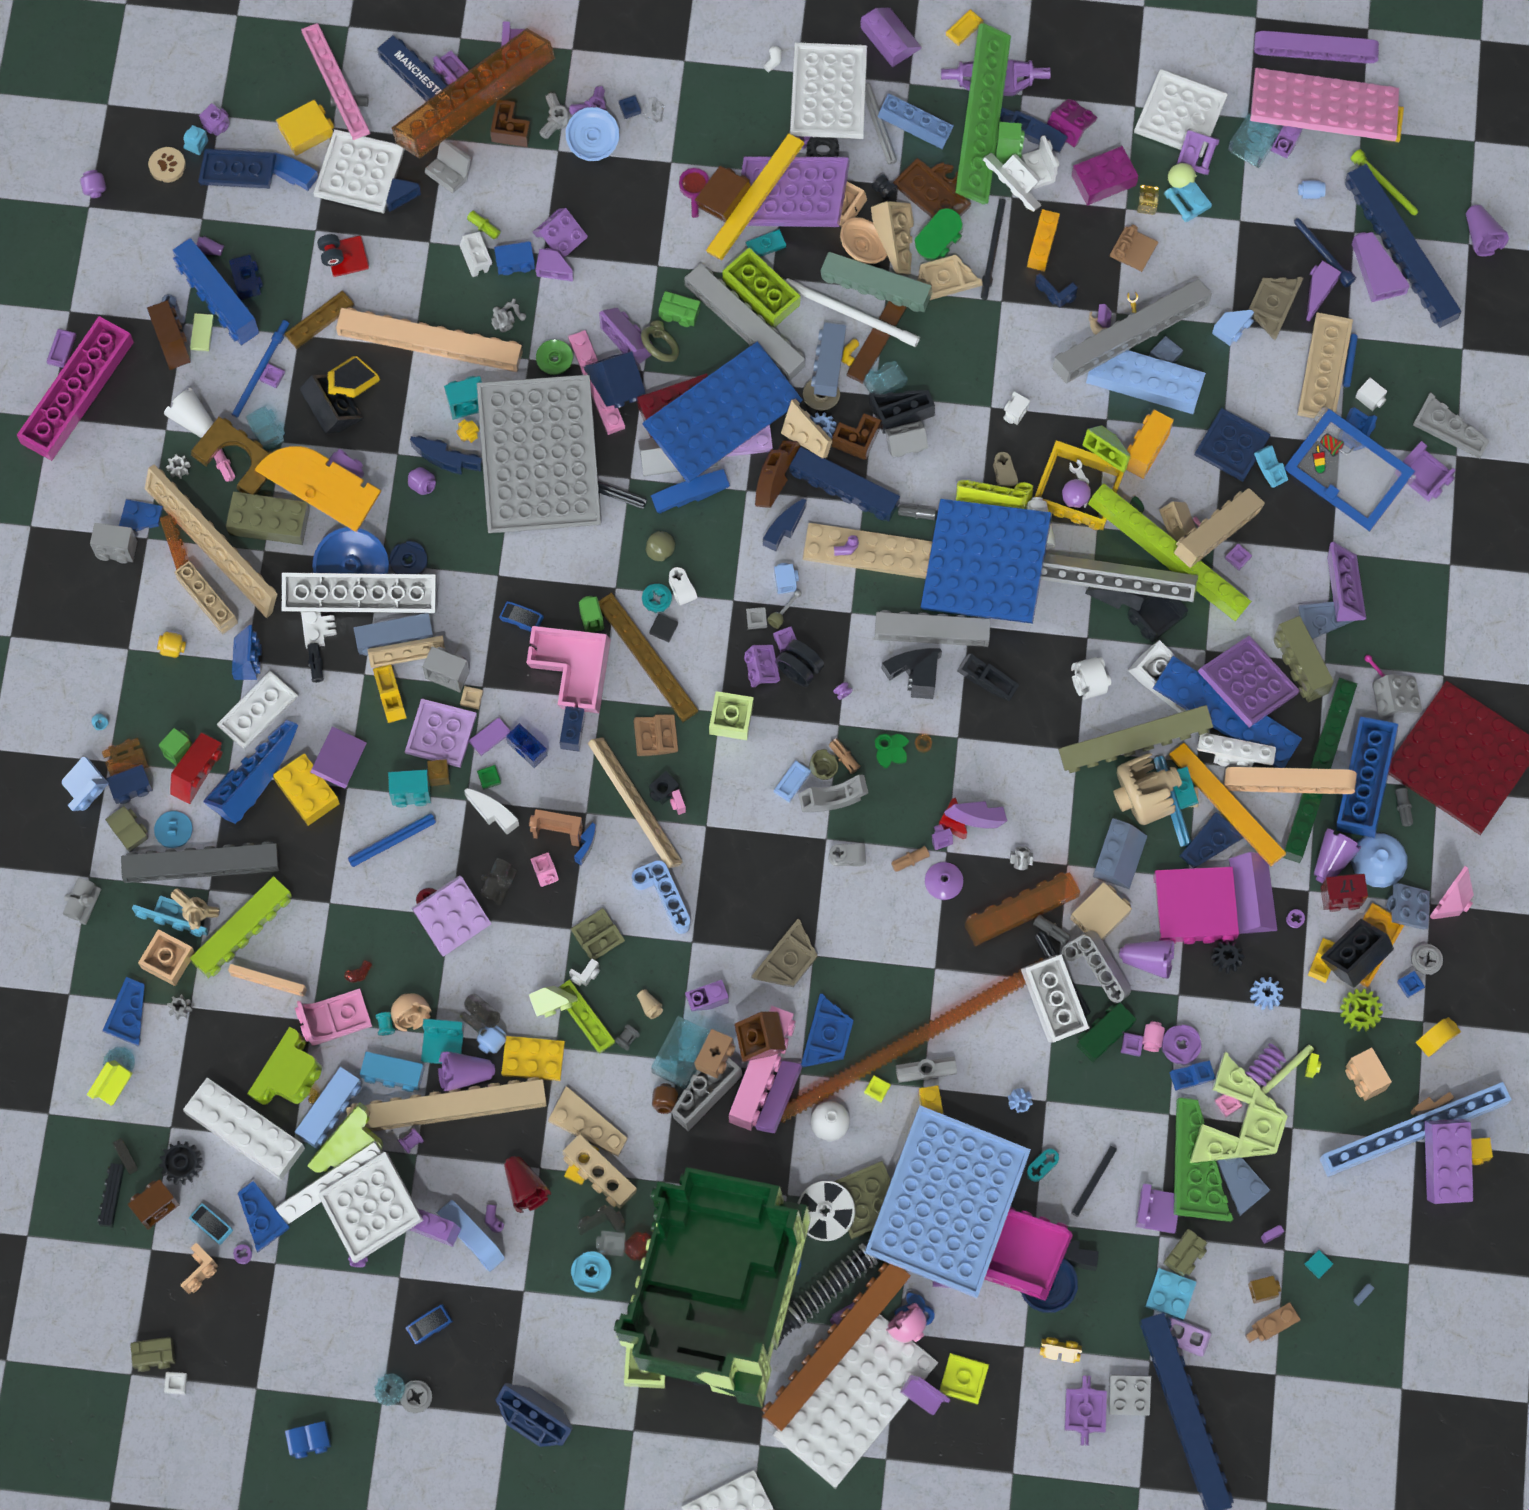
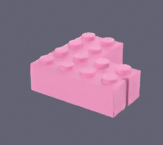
(579, 657)

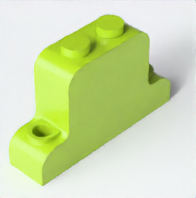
(287, 1072)
(345, 1141)

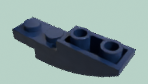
(1035, 129)
(439, 455)

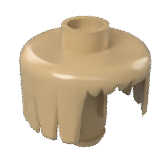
(1146, 792)

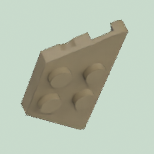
(1274, 302)
(788, 959)

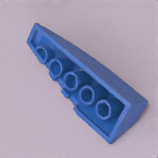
(242, 787)

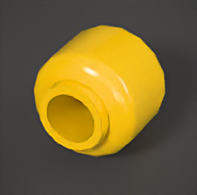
(171, 644)

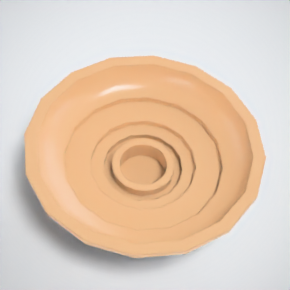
(862, 241)

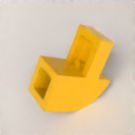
(1438, 1036)

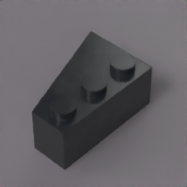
(901, 408)

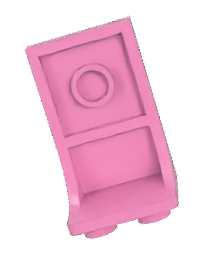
(333, 1017)

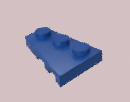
(126, 1013)

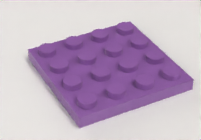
(1248, 681)

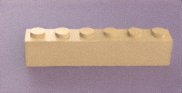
(1219, 527)

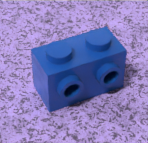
(514, 258)

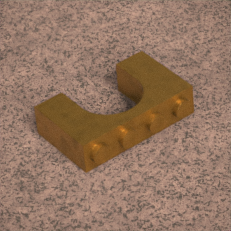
(224, 434)

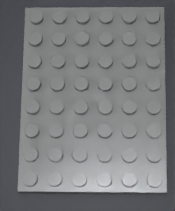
(538, 454)

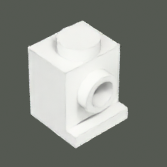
(1016, 408)

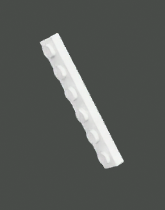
(308, 1197)

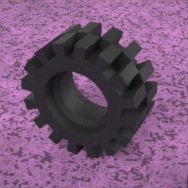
(814, 142)

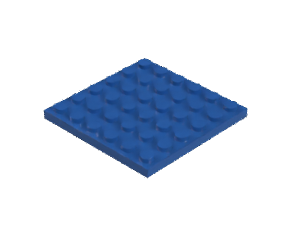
(986, 561)

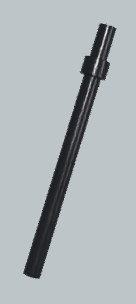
(987, 280)

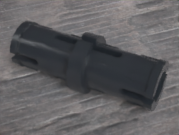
(315, 662)

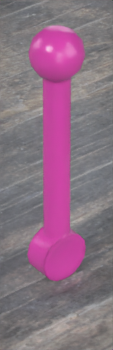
(1368, 658)

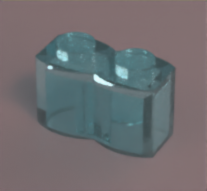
(887, 379)
(265, 428)

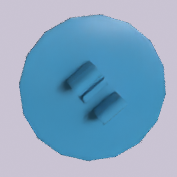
(173, 829)

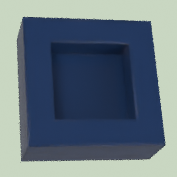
(629, 107)

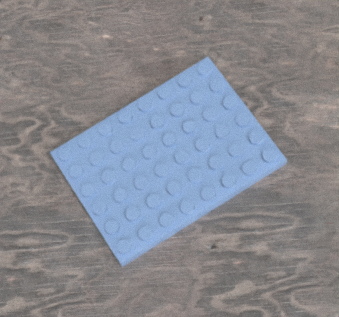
(947, 1201)

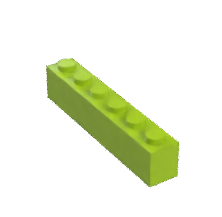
(241, 927)

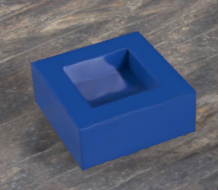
(1411, 984)

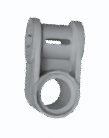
(849, 855)

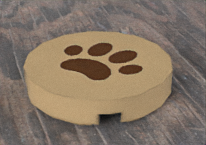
(167, 164)

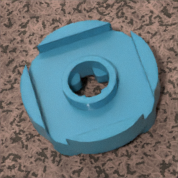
(582, 1279)

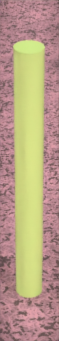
(1287, 1069)

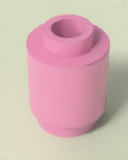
(1153, 1036)

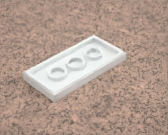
(257, 710)

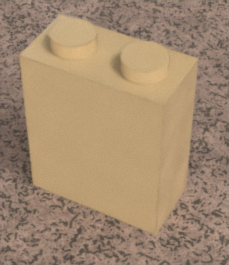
(1101, 911)

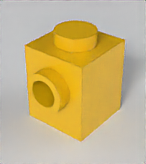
(1481, 1150)

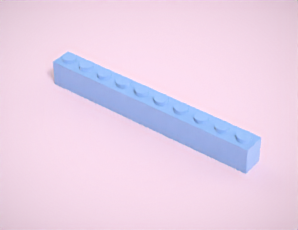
(1412, 1129)

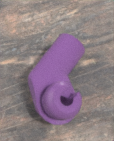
(848, 548)
(491, 1221)

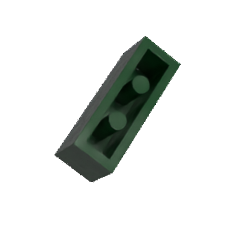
(1105, 1031)

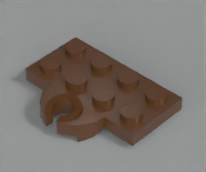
(931, 188)

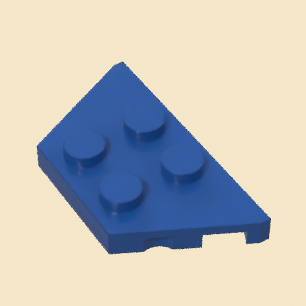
(827, 1034)

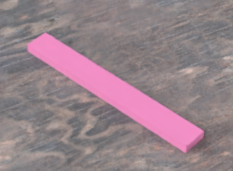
(335, 81)

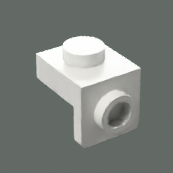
(590, 972)

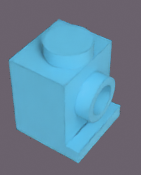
(193, 138)

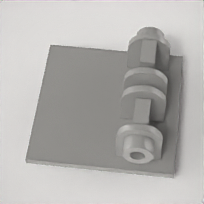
(1129, 1395)

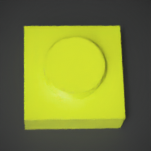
(1313, 1065)

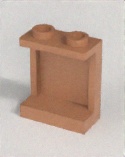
(557, 822)

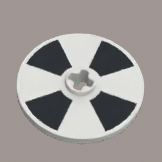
(841, 1210)

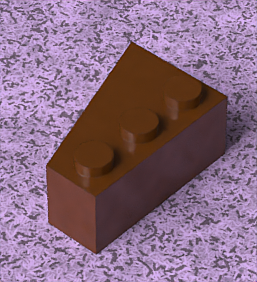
(168, 334)

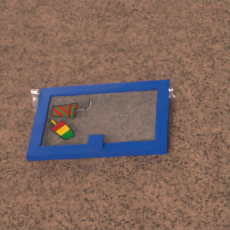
(1349, 469)

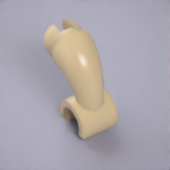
(1093, 324)

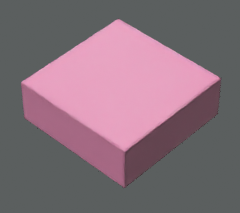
(1228, 1104)

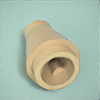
(651, 1007)

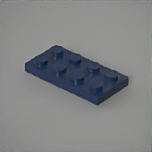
(237, 168)

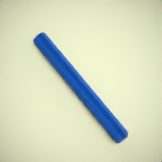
(391, 840)

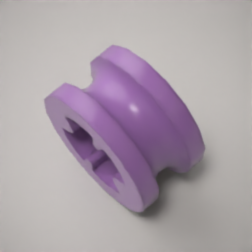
(843, 690)
(1296, 913)
(241, 1248)

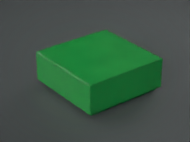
(489, 777)

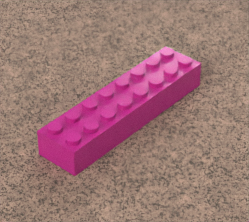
(75, 388)

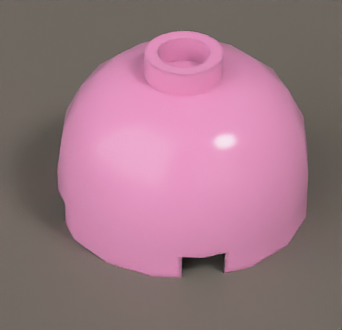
(908, 1325)

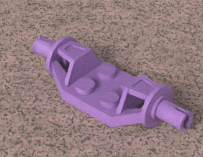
(1014, 70)

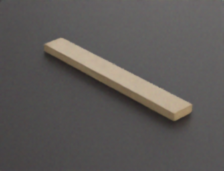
(635, 802)

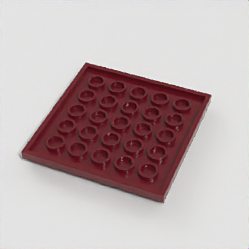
(1462, 758)

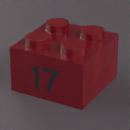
(1344, 892)

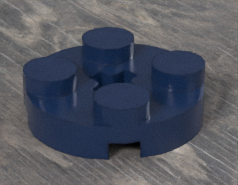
(405, 550)

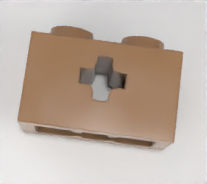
(715, 1043)

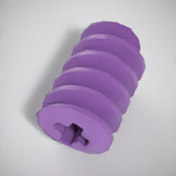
(1266, 1065)

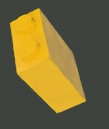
(305, 127)

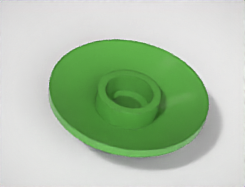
(554, 349)

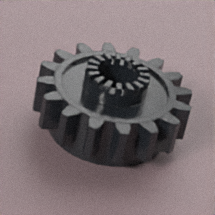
(171, 1159)

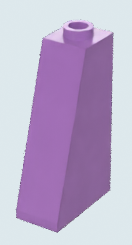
(1377, 268)

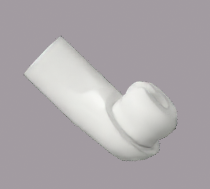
(776, 54)

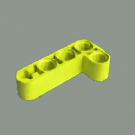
(994, 495)

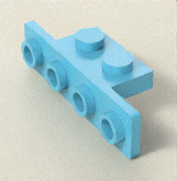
(168, 912)

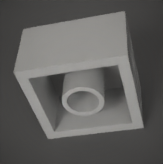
(113, 543)
(446, 668)

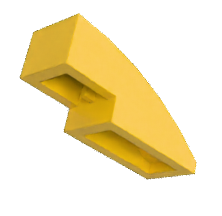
(389, 693)

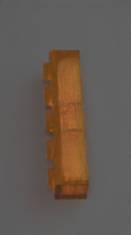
(174, 543)

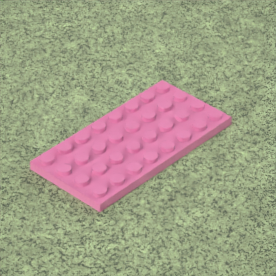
(1325, 104)

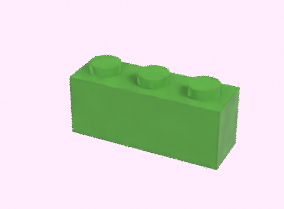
(1009, 141)

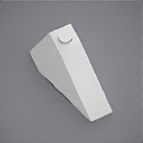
(1149, 668)

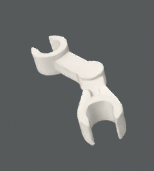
(1079, 473)

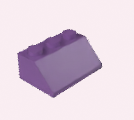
(889, 35)
(623, 333)

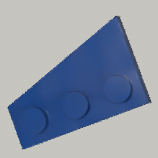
(262, 1218)

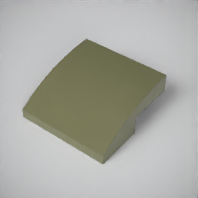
(597, 934)

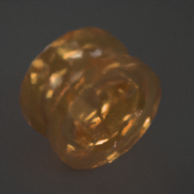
(921, 748)

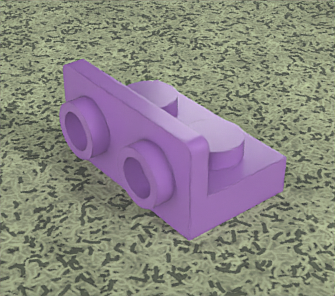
(761, 665)

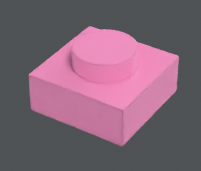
(677, 802)

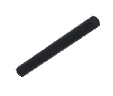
(1094, 1181)

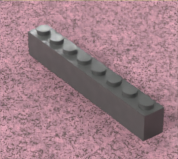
(200, 863)

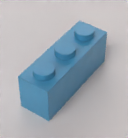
(392, 1072)

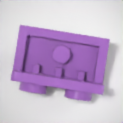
(449, 67)

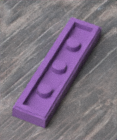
(778, 1096)

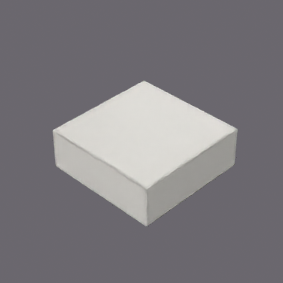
(175, 1383)

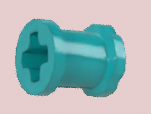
(385, 1024)

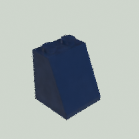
(616, 379)

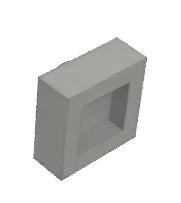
(756, 618)

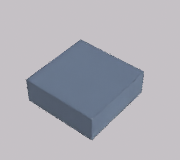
(1363, 1294)

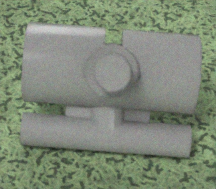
(81, 900)

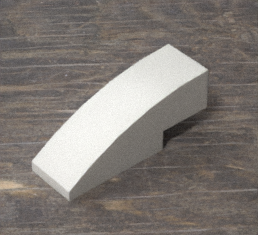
(492, 810)

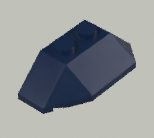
(533, 1415)

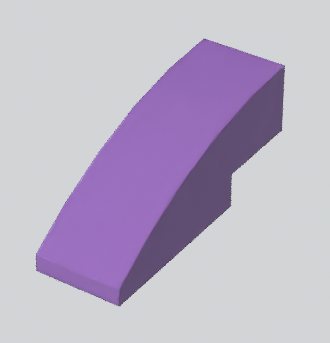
(977, 815)

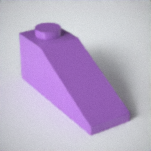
(1322, 281)

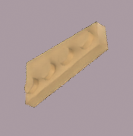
(579, 1118)

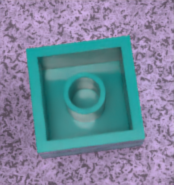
(463, 397)
(409, 788)

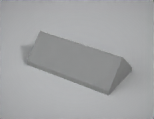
(654, 459)

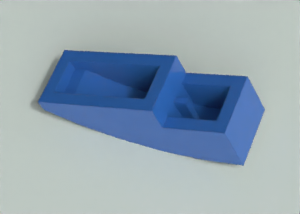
(294, 171)

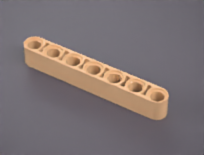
(1290, 780)

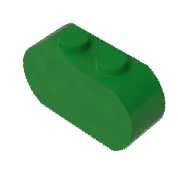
(939, 235)

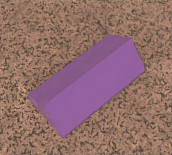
(1345, 584)
(1253, 893)

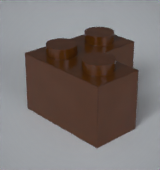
(506, 128)
(857, 441)

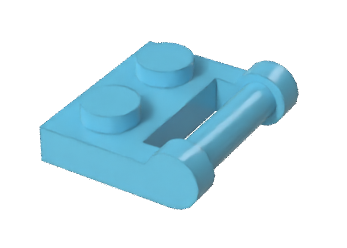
(1193, 198)

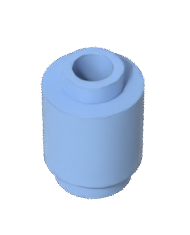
(1311, 189)

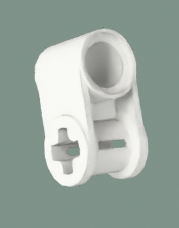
(682, 589)

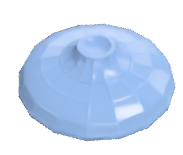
(592, 134)
(1381, 860)

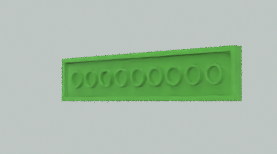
(983, 113)

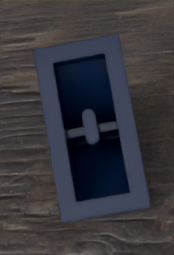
(400, 193)

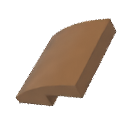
(655, 735)

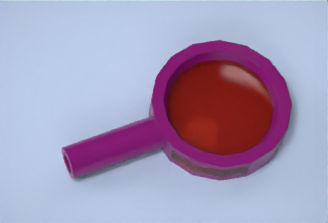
(691, 184)

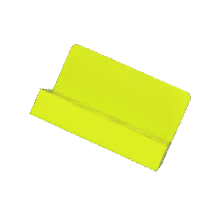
(110, 1082)

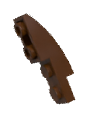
(772, 474)

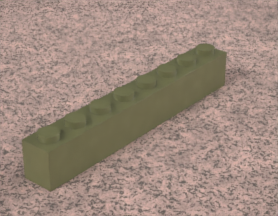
(1134, 738)

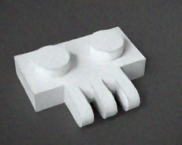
(317, 627)

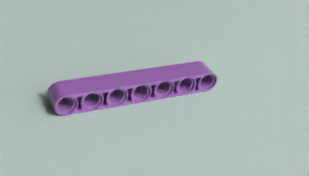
(1316, 47)

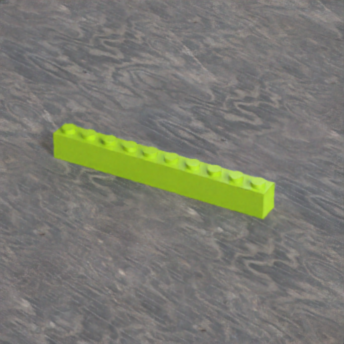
(1163, 546)

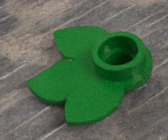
(893, 751)

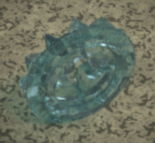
(118, 1052)
(395, 1392)

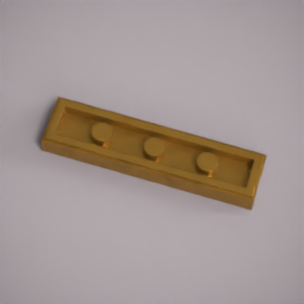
(318, 320)

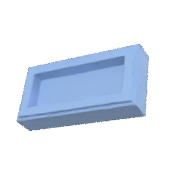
(792, 781)

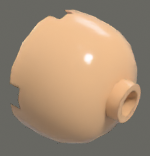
(409, 1011)

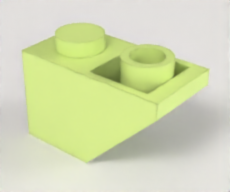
(550, 999)

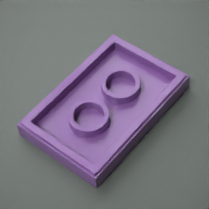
(338, 757)

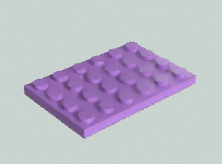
(805, 195)

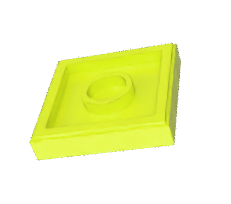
(964, 1378)

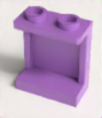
(1429, 473)

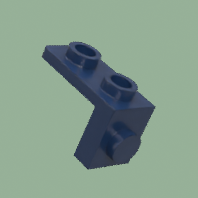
(1065, 296)

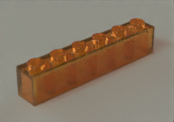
(1022, 908)

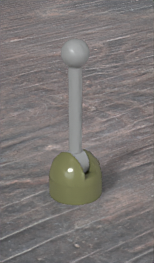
(776, 618)

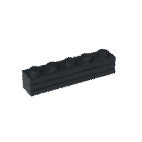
(111, 1195)

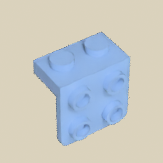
(84, 784)

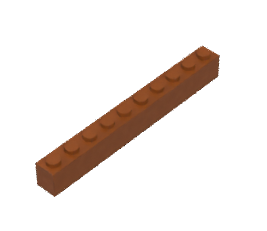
(835, 1346)

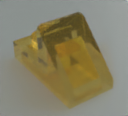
(1148, 200)

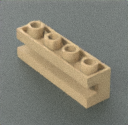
(205, 597)

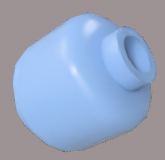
(492, 1040)

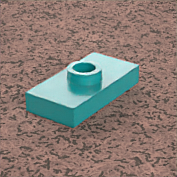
(767, 243)
(1185, 793)

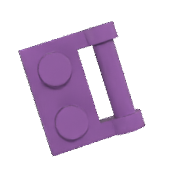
(1192, 148)

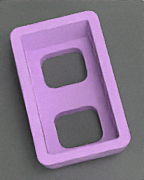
(1184, 1342)

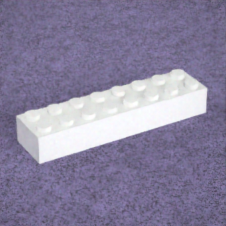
(358, 592)

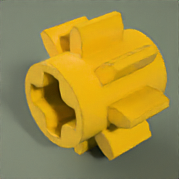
(467, 431)

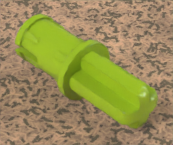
(483, 225)

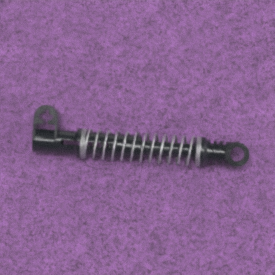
(835, 1282)

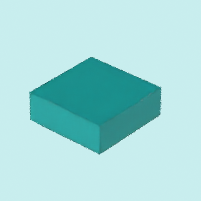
(1318, 1264)

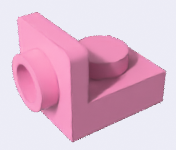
(544, 869)

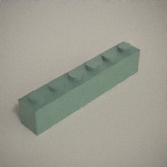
(876, 282)

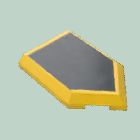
(351, 378)

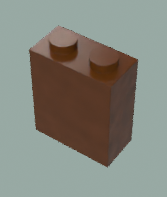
(723, 193)

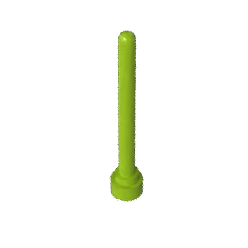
(1360, 159)

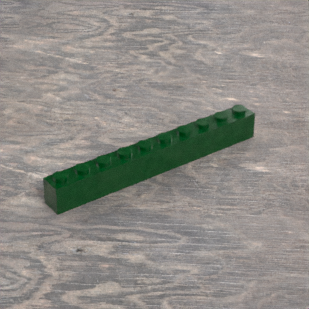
(1322, 759)

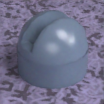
(172, 301)

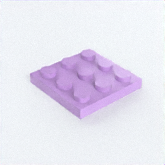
(440, 732)
(451, 916)

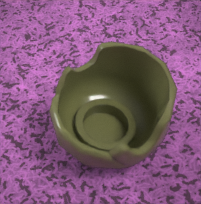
(660, 546)
(823, 765)

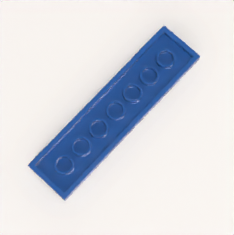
(1191, 690)

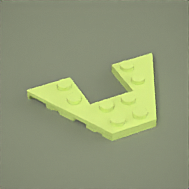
(1261, 1125)

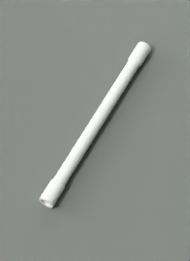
(903, 335)

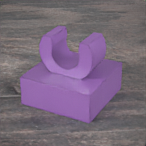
(941, 838)

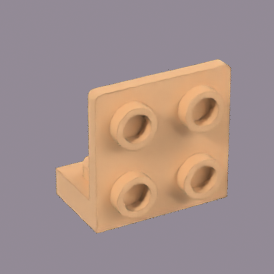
(207, 1269)

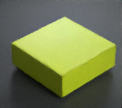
(877, 1088)

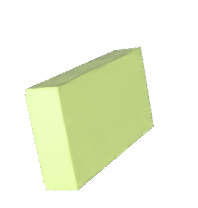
(202, 332)

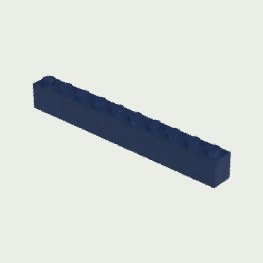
(1402, 246)
(1185, 1414)

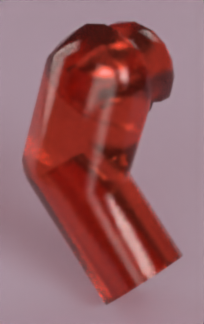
(358, 974)

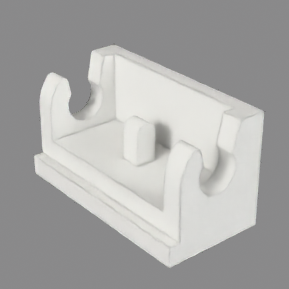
(475, 253)

